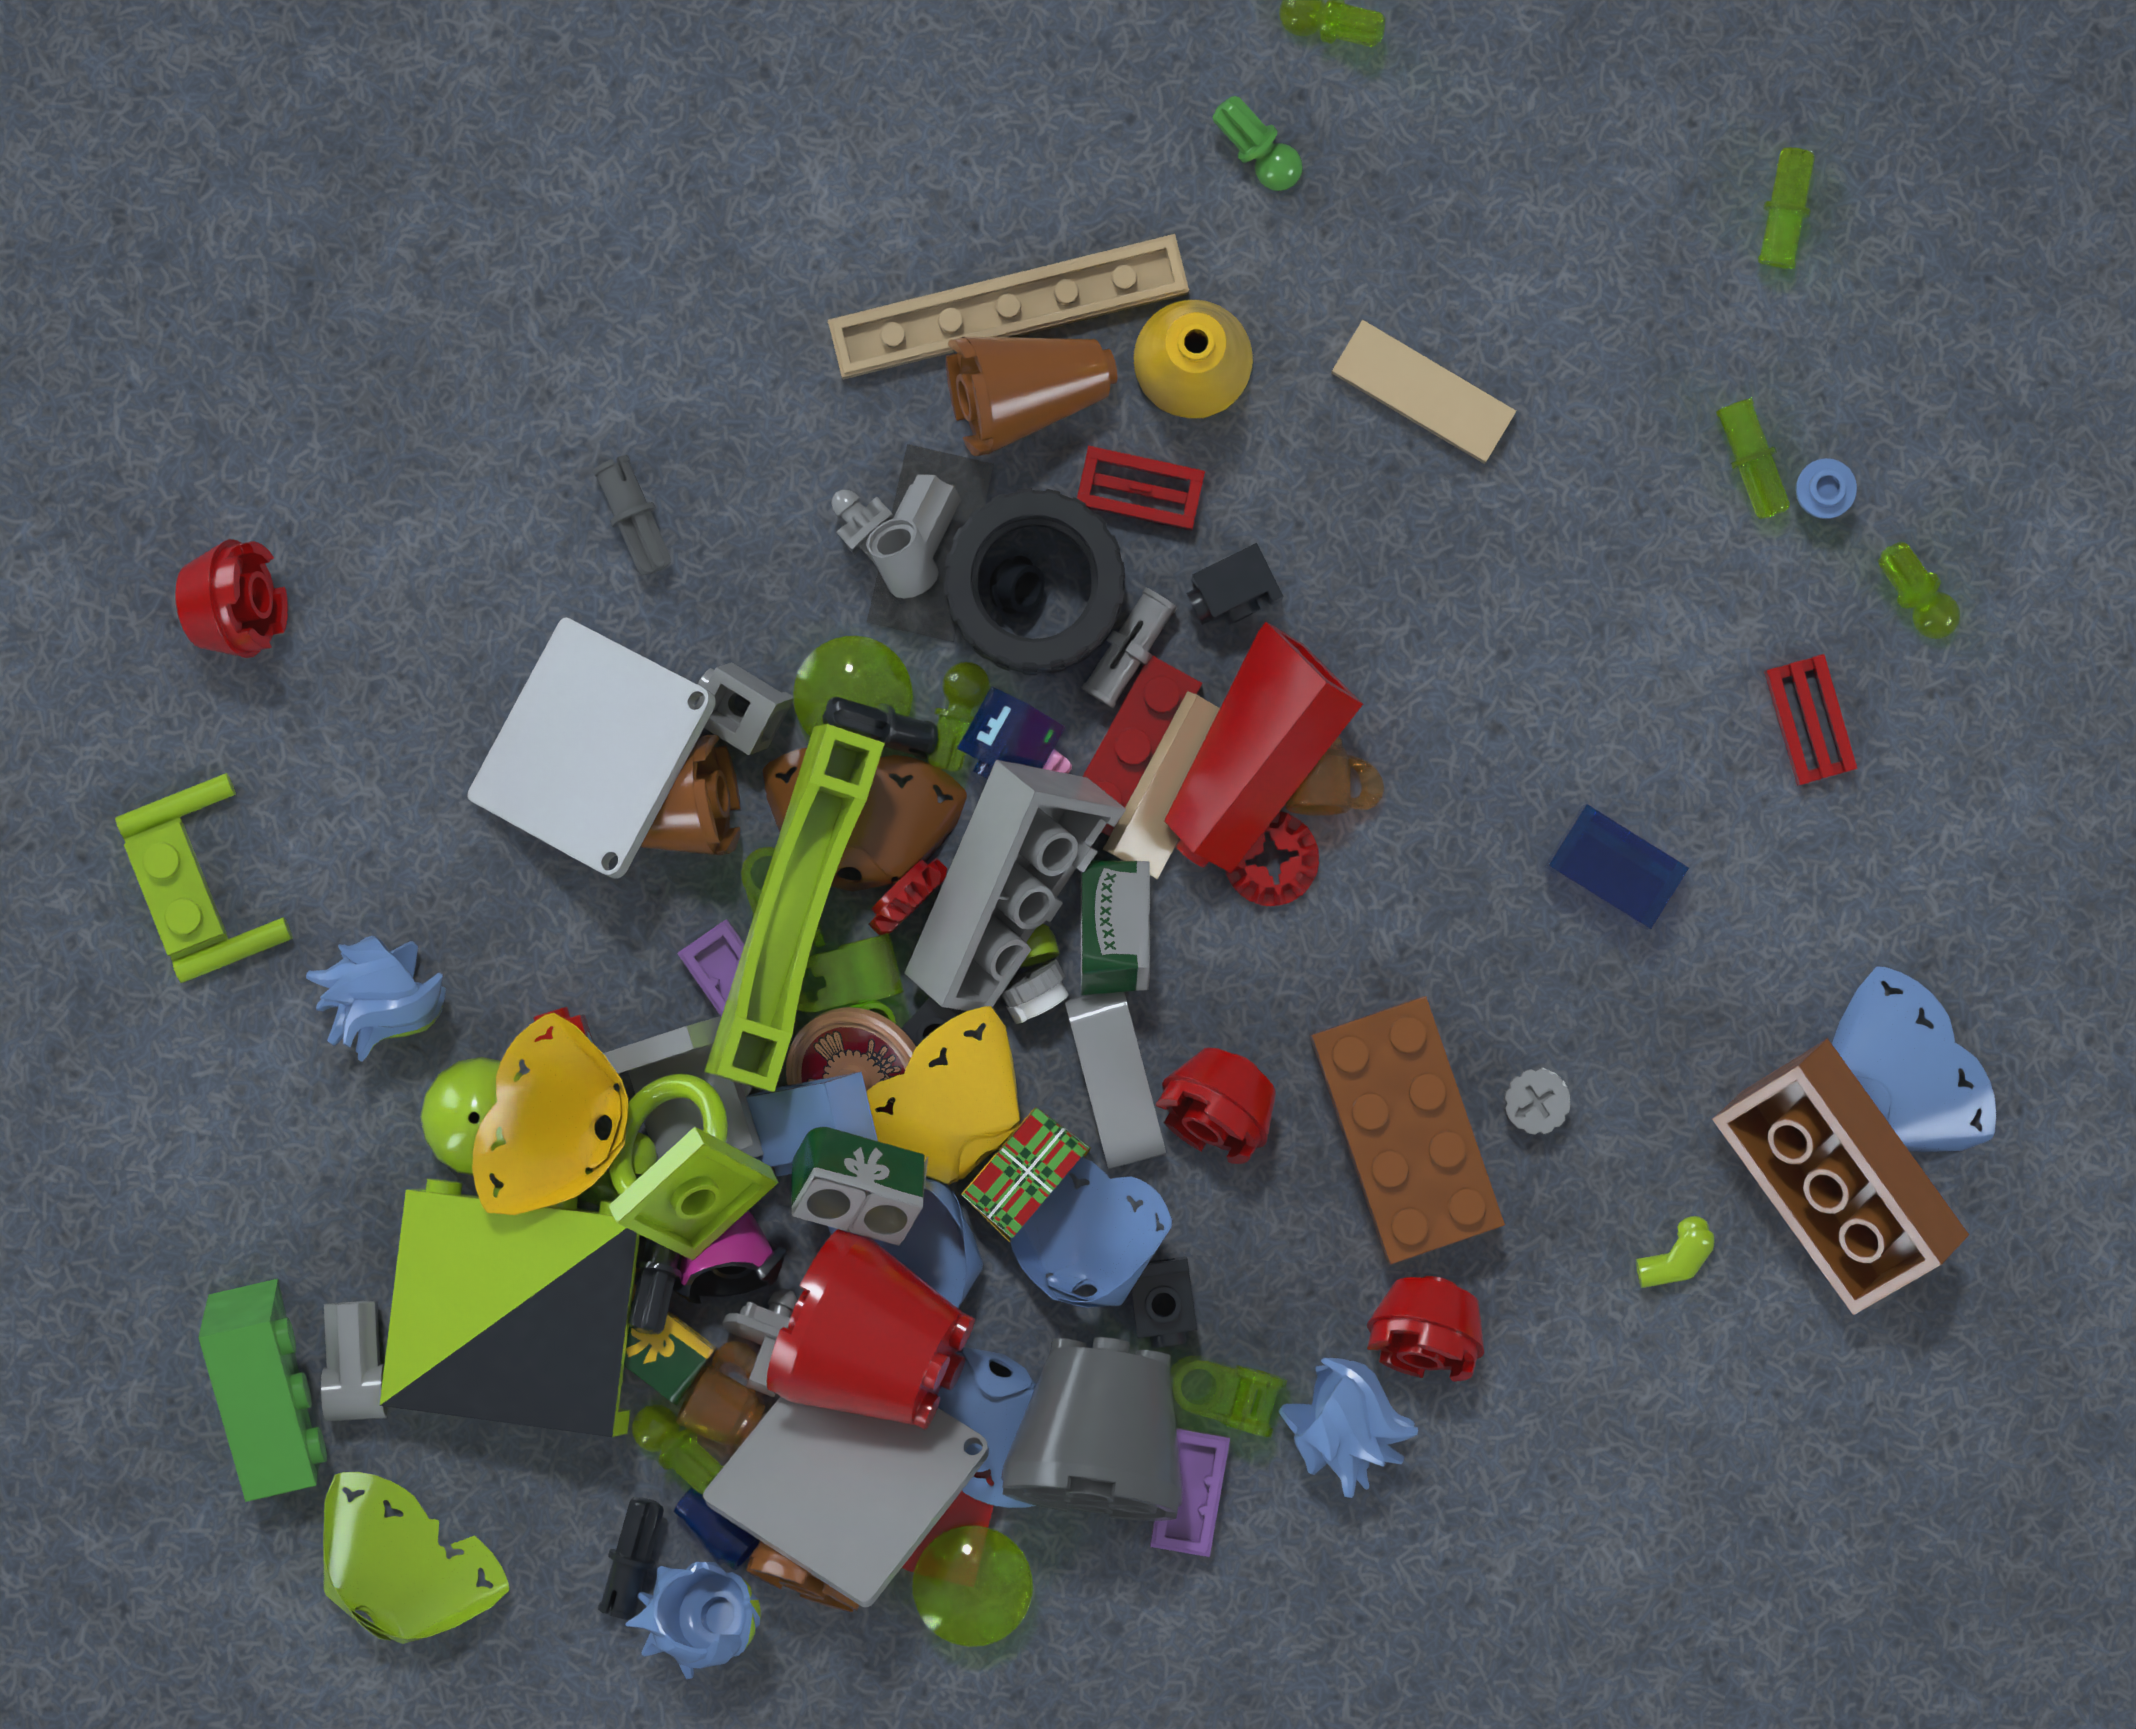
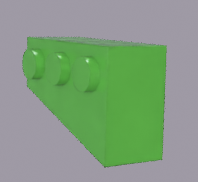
(260, 1390)

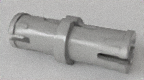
(1129, 647)

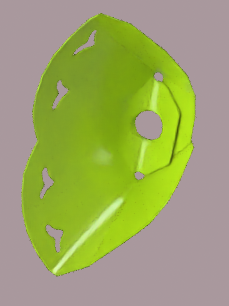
(396, 1564)

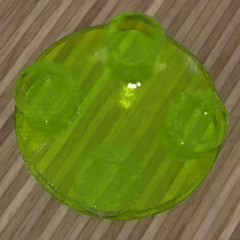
(852, 670)
(972, 1586)

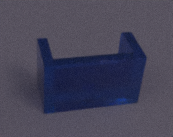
(1617, 866)

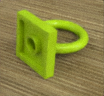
(695, 1185)

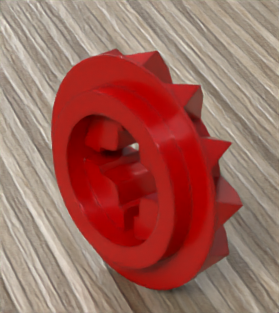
(1294, 876)
(907, 895)

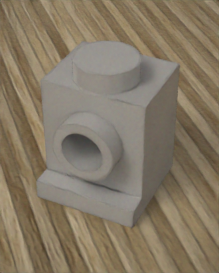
(758, 725)

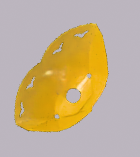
(953, 1109)
(548, 1120)

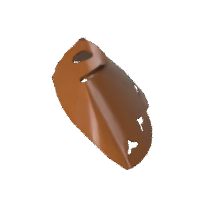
(896, 822)

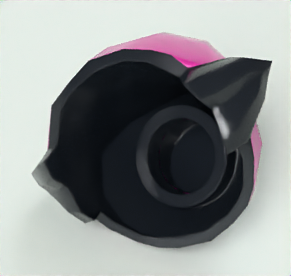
(739, 1246)

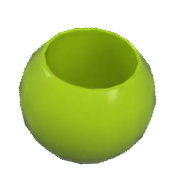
(446, 1109)

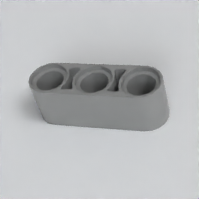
(1115, 1078)

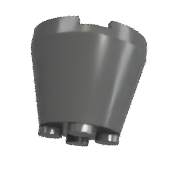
(1099, 1434)

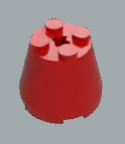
(868, 1337)

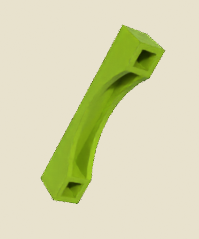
(774, 959)

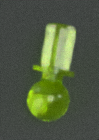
(1333, 21)
(1934, 612)
(964, 688)
(657, 1431)

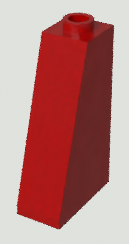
(1258, 749)

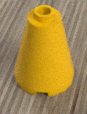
(1188, 381)

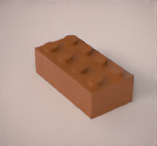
(1407, 1130)
(1841, 1177)

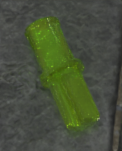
(1787, 208)
(1754, 458)

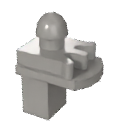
(859, 520)
(762, 1327)

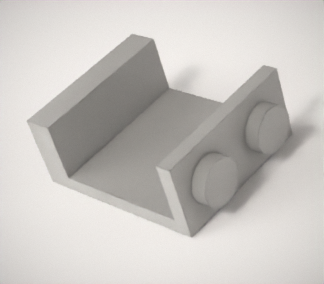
(685, 1052)

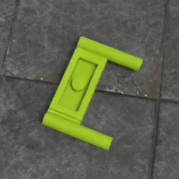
(177, 886)

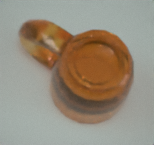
(1329, 785)
(720, 1405)

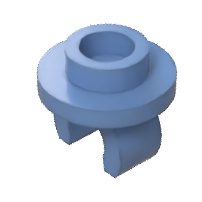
(1826, 488)

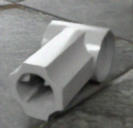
(907, 543)
(353, 1370)

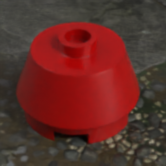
(230, 599)
(1219, 1102)
(1427, 1327)

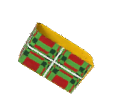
(1024, 1172)

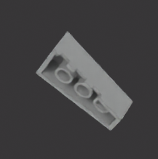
(1006, 880)

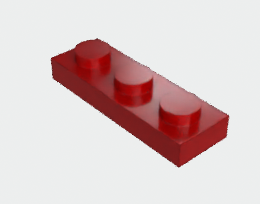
(1138, 730)

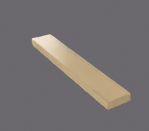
(1009, 305)

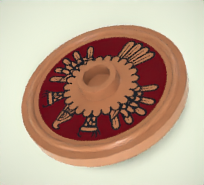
(848, 1043)

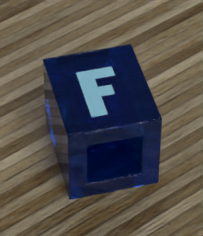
(1009, 733)

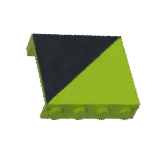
(510, 1312)

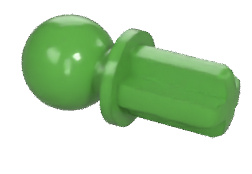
(1276, 164)

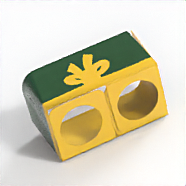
(667, 1359)

